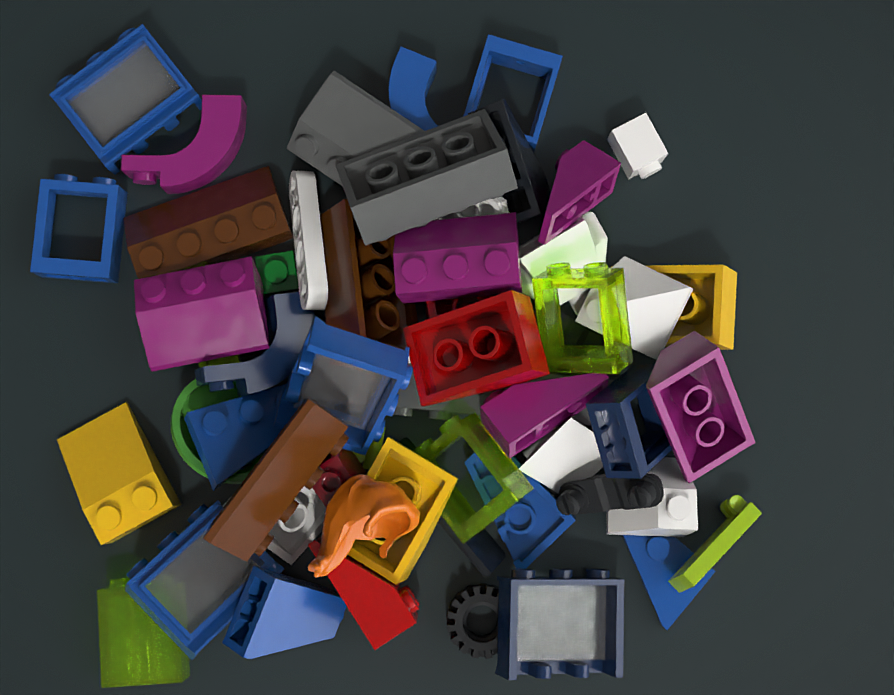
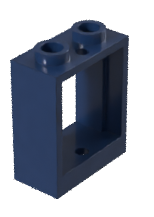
(615, 428)

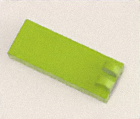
(739, 518)

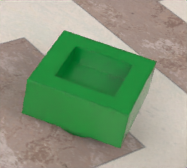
(278, 272)

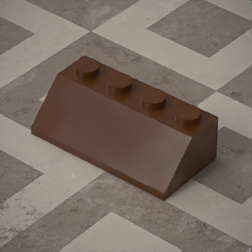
(208, 226)
(362, 282)
(276, 480)

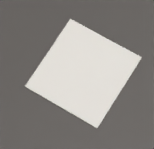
(565, 457)

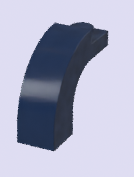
(286, 332)

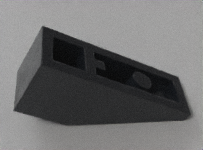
(533, 189)

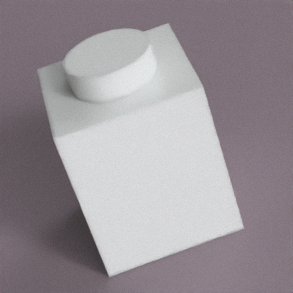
(638, 147)

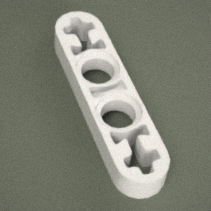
(308, 240)

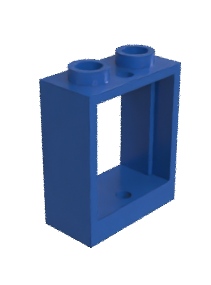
(523, 59)
(71, 269)

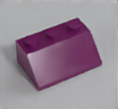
(458, 259)
(201, 313)
(698, 405)

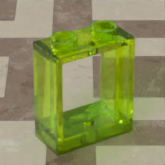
(617, 347)
(458, 512)

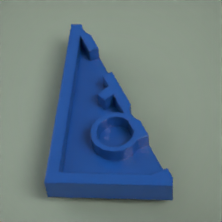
(657, 561)

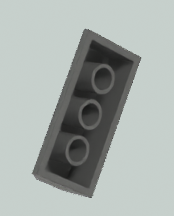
(344, 125)
(426, 176)

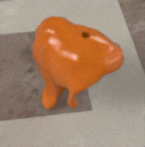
(362, 512)

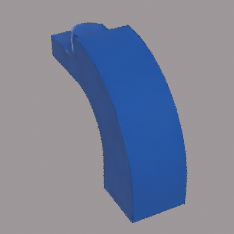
(409, 86)

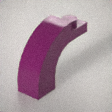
(204, 158)

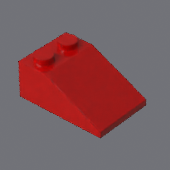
(476, 349)
(375, 602)

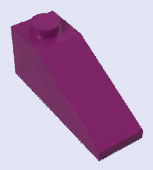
(581, 182)
(536, 408)

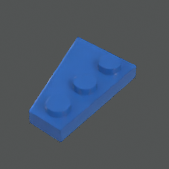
(234, 432)
(530, 523)

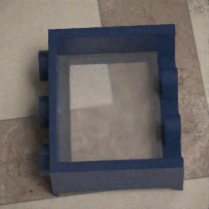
(560, 624)

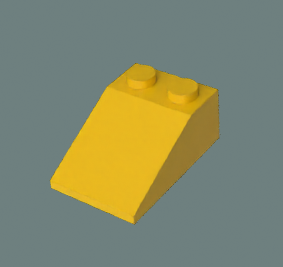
(710, 305)
(116, 474)
(427, 488)

